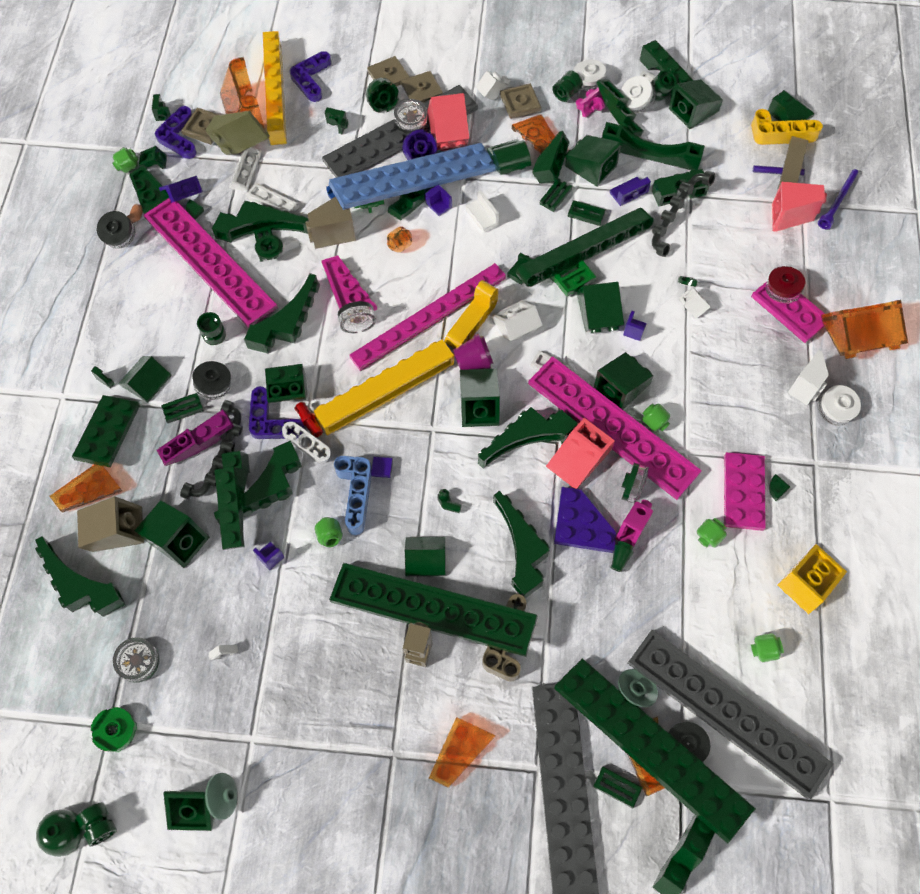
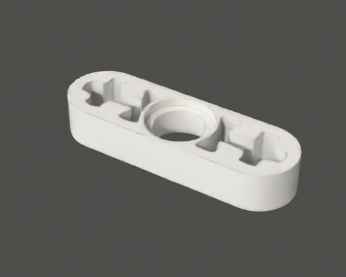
(292, 437)

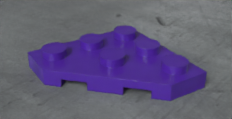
(582, 524)

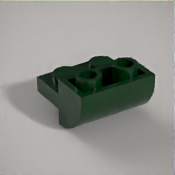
(510, 156)

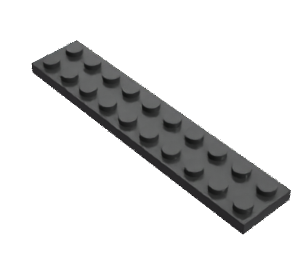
(378, 143)
(731, 714)
(564, 794)

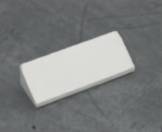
(245, 169)

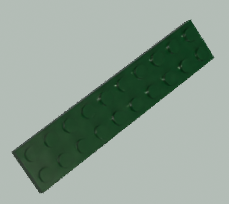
(438, 608)
(656, 750)

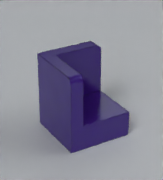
(438, 200)
(634, 328)
(269, 555)

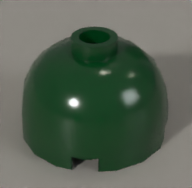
(382, 95)
(59, 833)

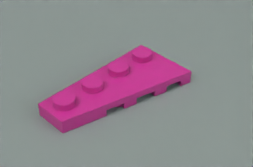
(343, 284)

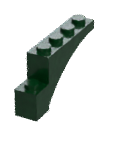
(254, 217)
(286, 323)
(526, 430)
(272, 482)
(230, 497)
(528, 547)
(76, 589)
(684, 858)

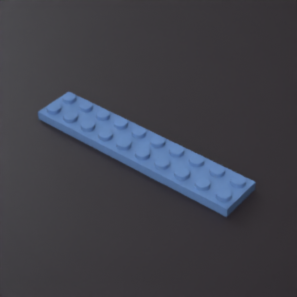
(411, 175)

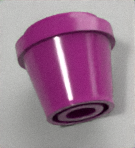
(473, 354)

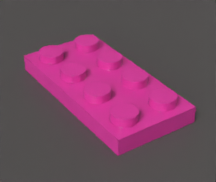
(799, 316)
(744, 491)

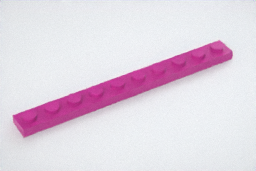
(424, 318)

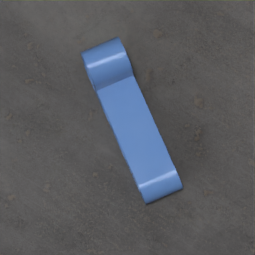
(355, 495)

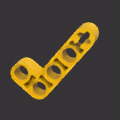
(780, 132)
(474, 316)

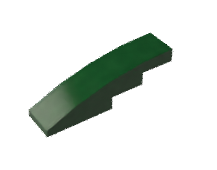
(616, 103)
(407, 203)

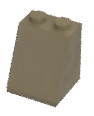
(330, 225)
(109, 525)

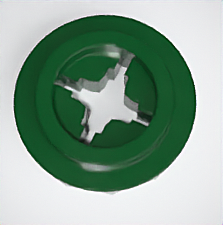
(266, 241)

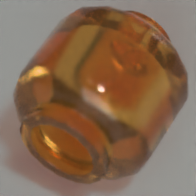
(399, 239)

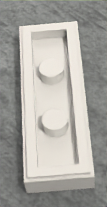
(270, 198)

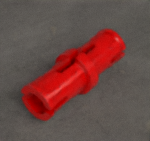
(308, 419)

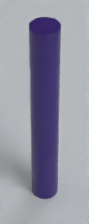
(773, 170)

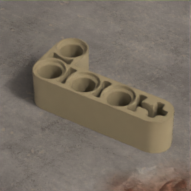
(500, 655)

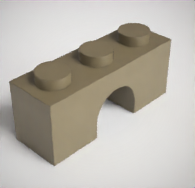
(418, 644)

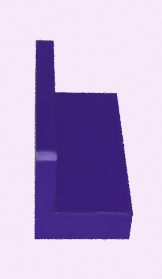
(182, 189)
(630, 190)

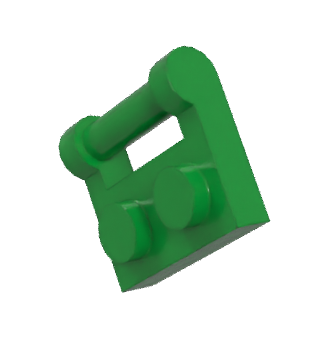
(575, 280)

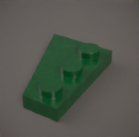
(147, 189)

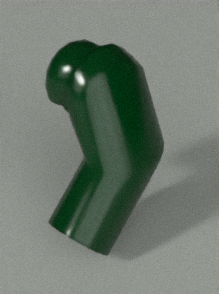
(446, 502)

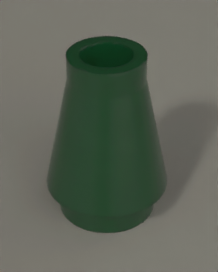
(621, 555)

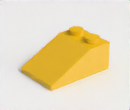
(812, 579)

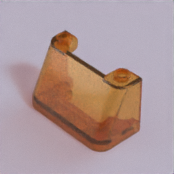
(235, 88)
(866, 328)

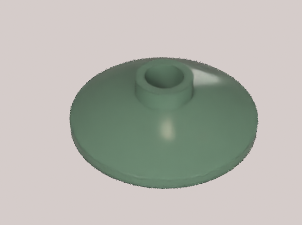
(637, 688)
(221, 796)

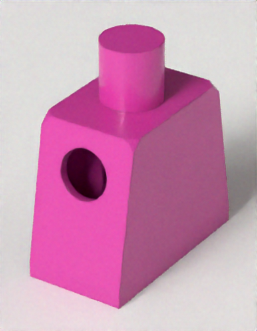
(637, 520)

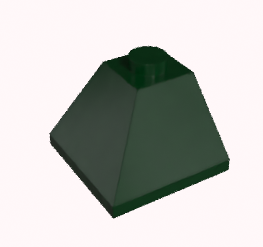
(788, 108)

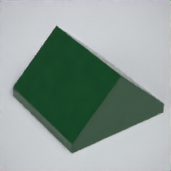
(145, 378)
(425, 556)
(187, 811)

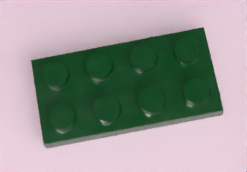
(106, 431)

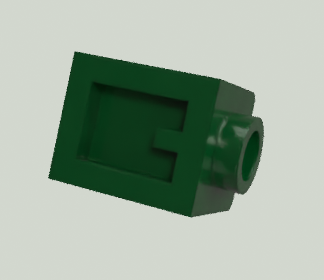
(159, 110)
(337, 118)
(153, 156)
(512, 272)

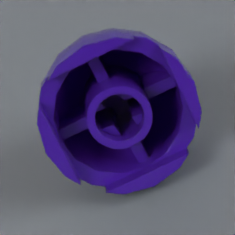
(419, 144)

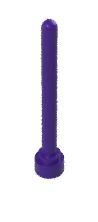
(827, 220)

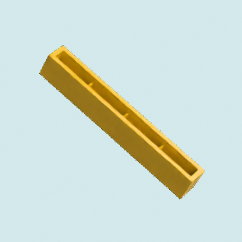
(274, 88)
(384, 387)

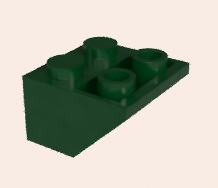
(285, 383)

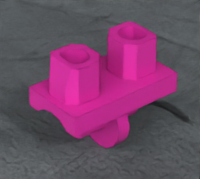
(592, 102)

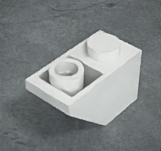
(492, 84)

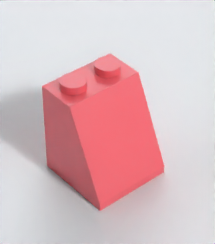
(448, 121)
(796, 204)

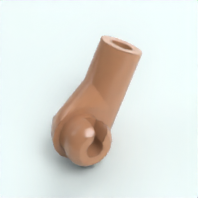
(135, 213)

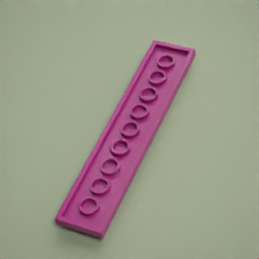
(211, 262)
(631, 438)

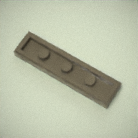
(793, 160)

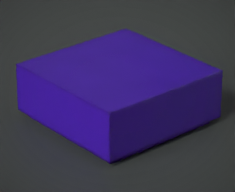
(381, 467)

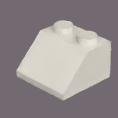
(517, 320)
(811, 380)

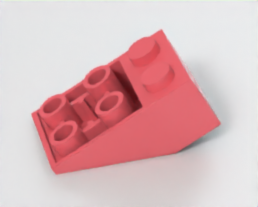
(580, 453)

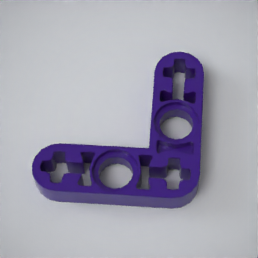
(320, 61)
(167, 135)
(265, 424)

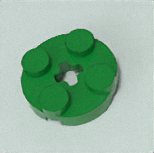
(101, 731)

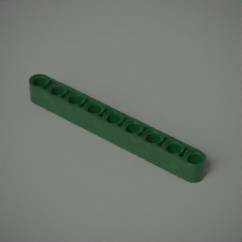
(584, 247)

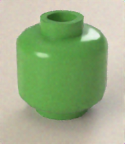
(125, 160)
(656, 417)
(328, 532)
(711, 533)
(767, 647)

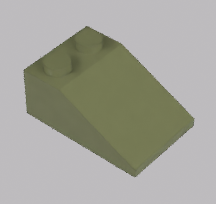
(236, 132)

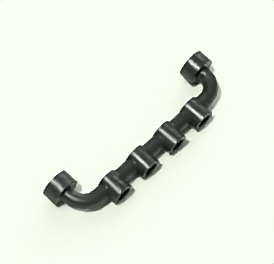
(663, 248)
(225, 446)

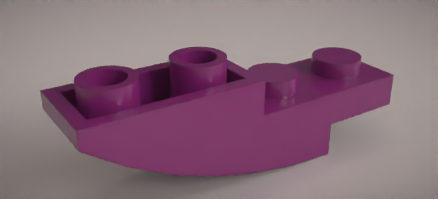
(192, 442)

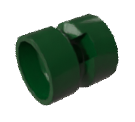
(663, 84)
(567, 86)
(211, 328)
(96, 824)

